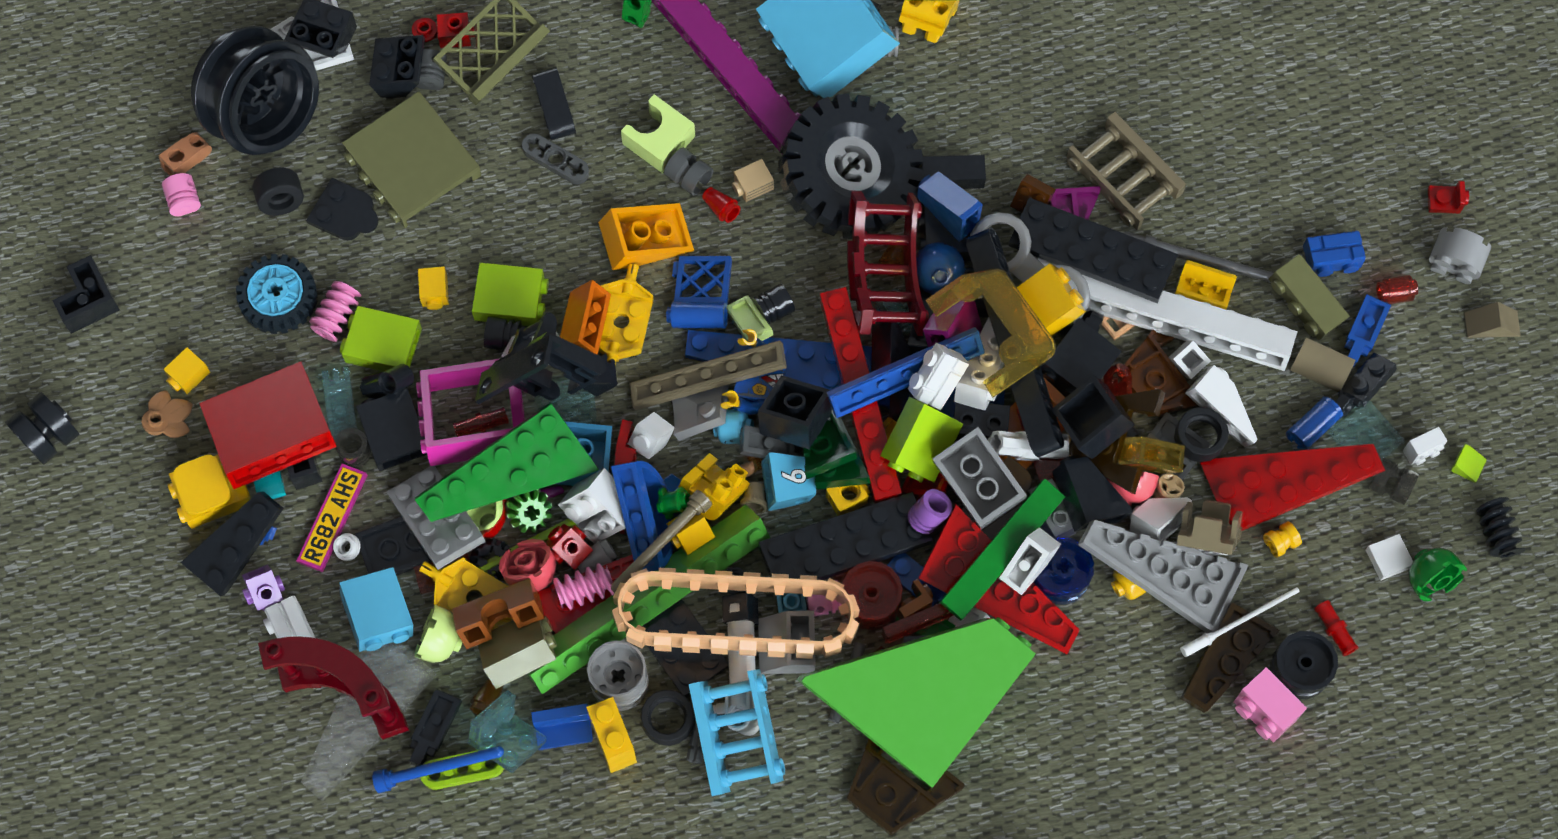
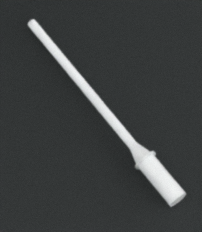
(1208, 638)

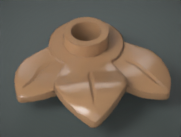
(170, 413)

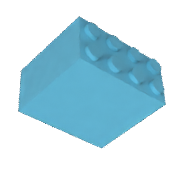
(827, 39)

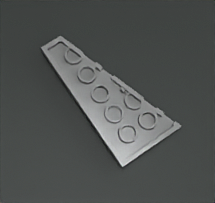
(1176, 575)

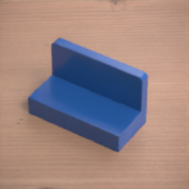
(563, 726)

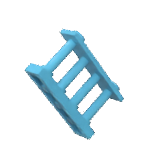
(710, 723)

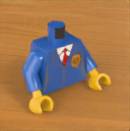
(752, 392)

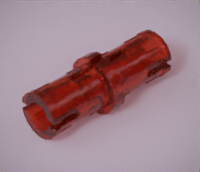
(481, 423)

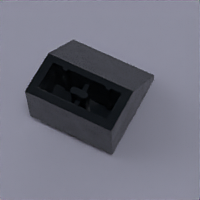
(322, 28)
(396, 65)

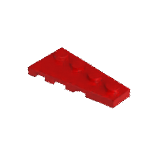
(563, 617)

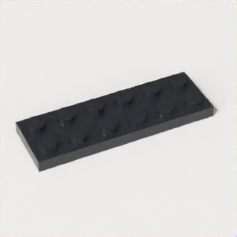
(1096, 250)
(845, 541)

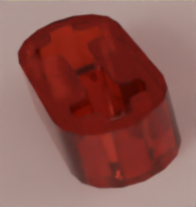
(1125, 385)

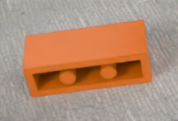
(586, 316)

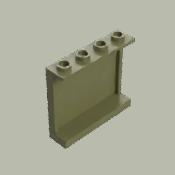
(409, 158)

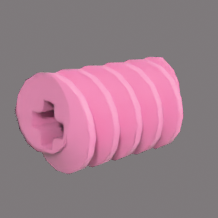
(333, 310)
(583, 586)

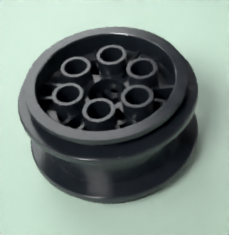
(254, 90)

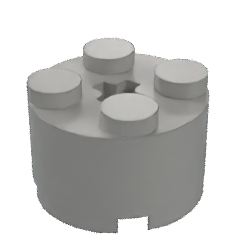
(1460, 254)

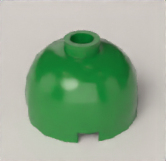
(1437, 567)

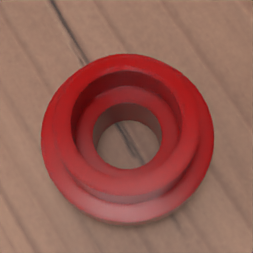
(429, 34)

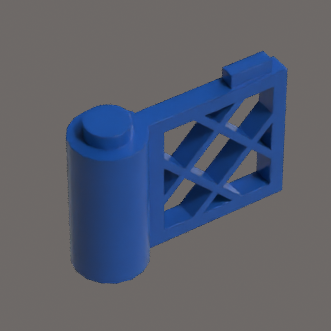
(699, 310)

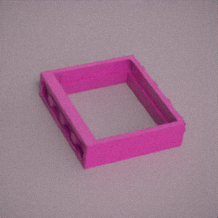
(462, 447)

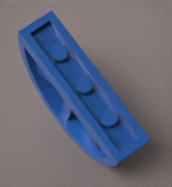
(638, 496)

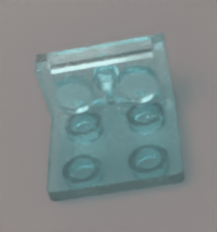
(502, 728)

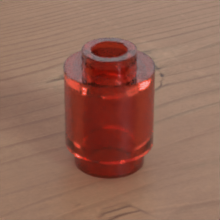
(1397, 289)

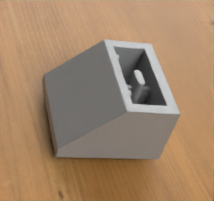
(790, 626)

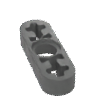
(536, 155)

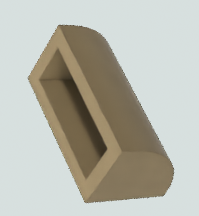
(1322, 365)

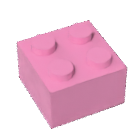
(1269, 705)

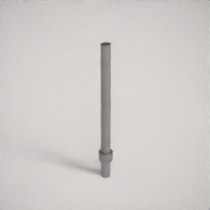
(1208, 259)

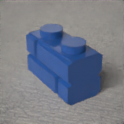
(1334, 253)

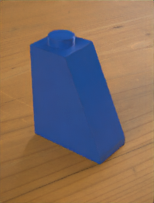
(950, 204)

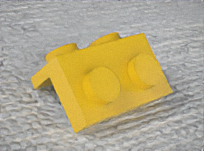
(1206, 284)

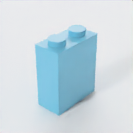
(376, 610)

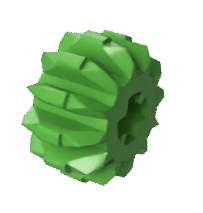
(533, 518)

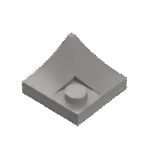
(699, 412)

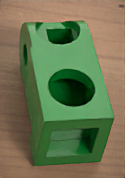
(636, 11)

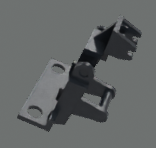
(520, 370)

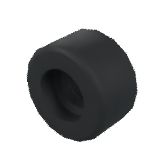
(278, 191)

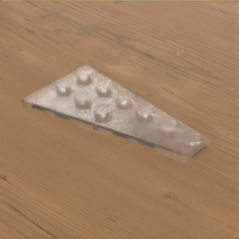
(352, 735)

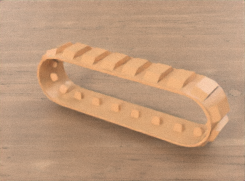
(726, 581)

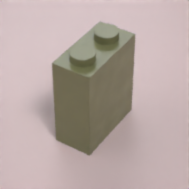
(517, 651)

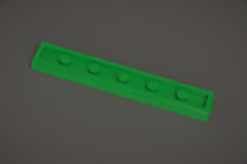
(1001, 549)

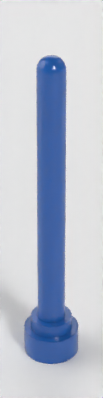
(384, 780)

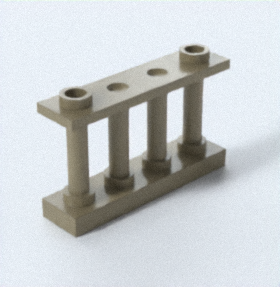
(1133, 148)

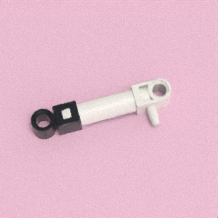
(741, 616)

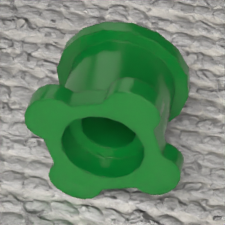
(672, 501)

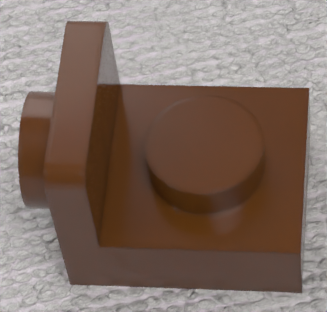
(914, 605)

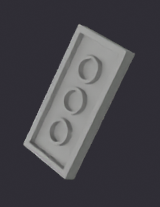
(441, 539)

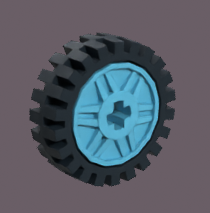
(278, 312)

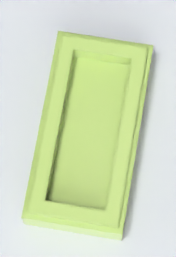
(747, 316)

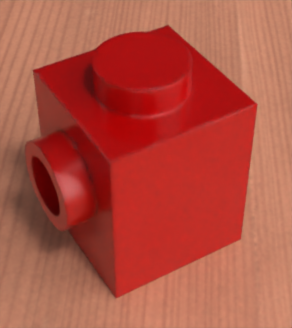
(450, 26)

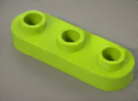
(451, 778)

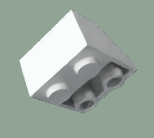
(595, 506)

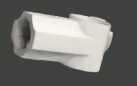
(1017, 445)

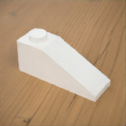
(1219, 393)

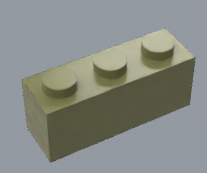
(1308, 297)

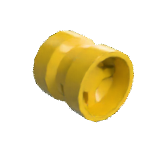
(1282, 539)

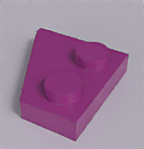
(1076, 200)

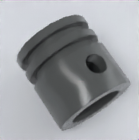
(431, 75)

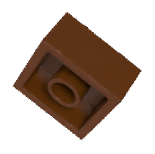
(1031, 188)

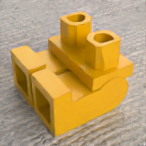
(927, 15)
(718, 485)

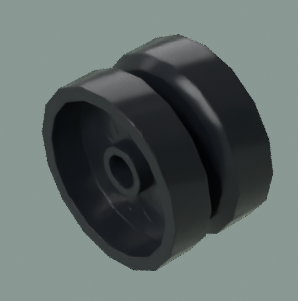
(1319, 663)

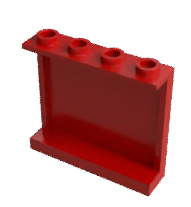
(267, 425)

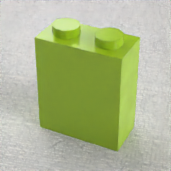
(509, 293)
(380, 339)
(918, 438)

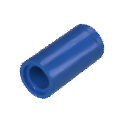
(1315, 423)

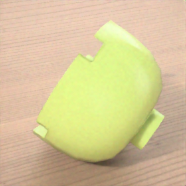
(438, 637)

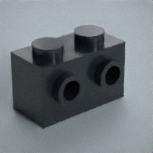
(992, 419)

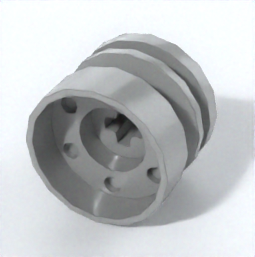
(618, 660)

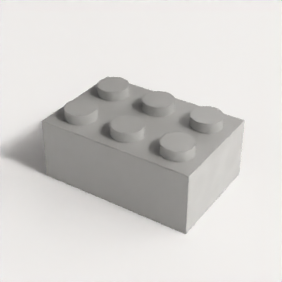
(979, 478)

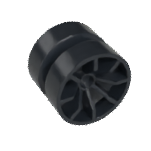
(48, 423)

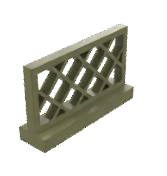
(506, 63)

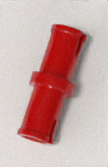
(1336, 628)

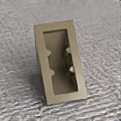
(1492, 321)

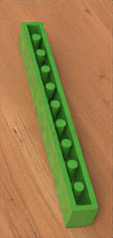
(576, 643)

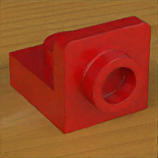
(1448, 198)

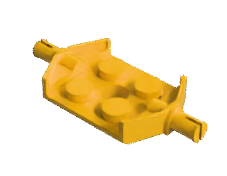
(632, 302)
(458, 580)

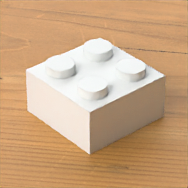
(1424, 446)

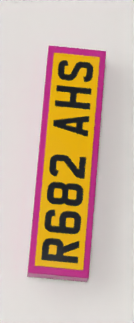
(332, 517)

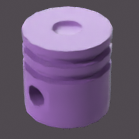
(930, 511)

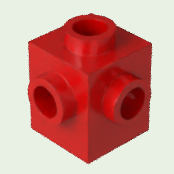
(568, 545)

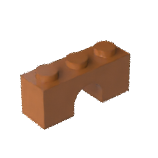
(476, 618)

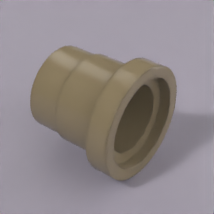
(755, 498)

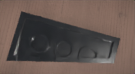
(231, 546)

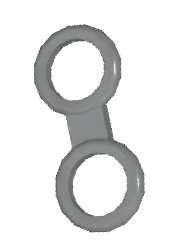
(1024, 263)

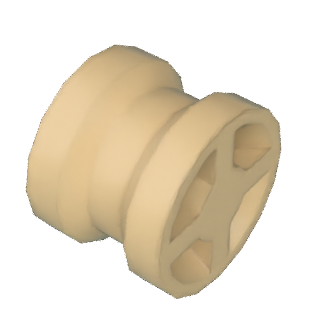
(1169, 487)

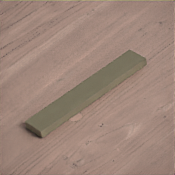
(708, 375)

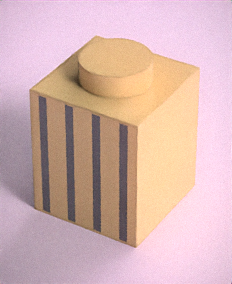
(753, 181)

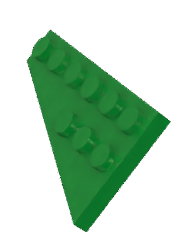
(522, 460)

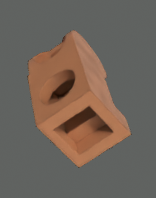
(184, 154)

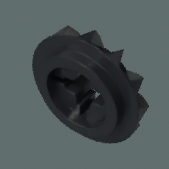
(484, 550)

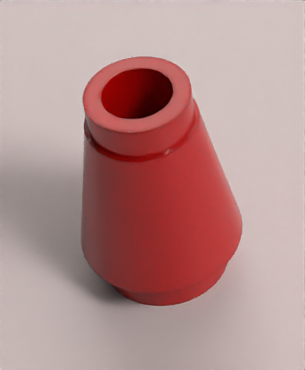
(721, 204)

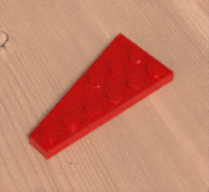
(1030, 612)

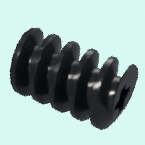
(1498, 528)

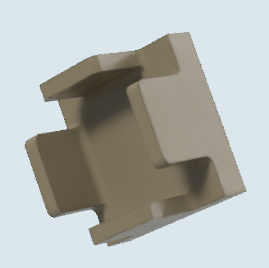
(1211, 529)

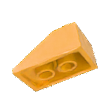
(644, 234)

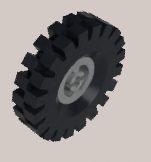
(838, 135)

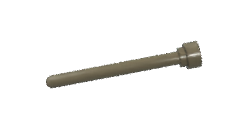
(697, 504)

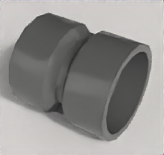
(685, 169)

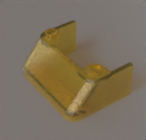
(1029, 341)

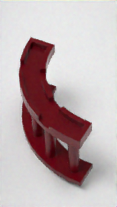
(859, 268)
(318, 663)

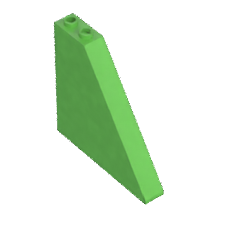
(926, 694)

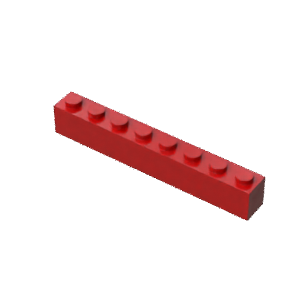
(866, 420)

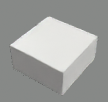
(1389, 557)

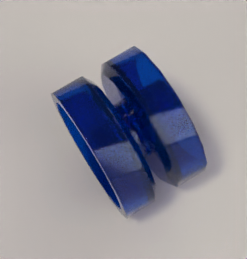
(1078, 569)

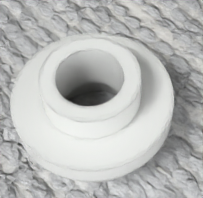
(340, 543)

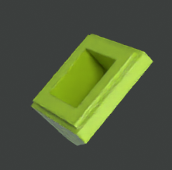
(1469, 463)

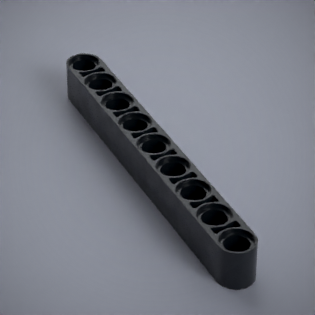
(1031, 390)

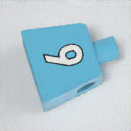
(786, 481)

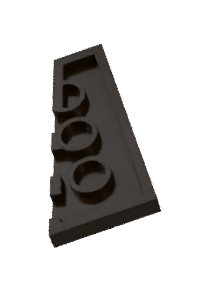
(1226, 658)

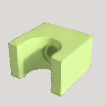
(662, 144)

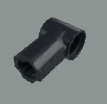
(387, 381)

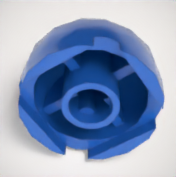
(938, 266)

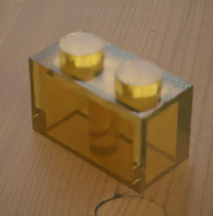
(1152, 455)

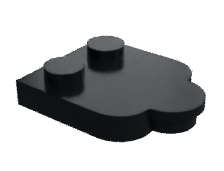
(343, 211)

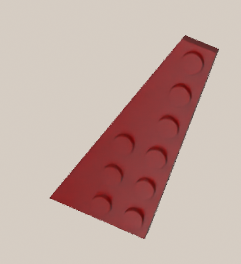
(1283, 481)

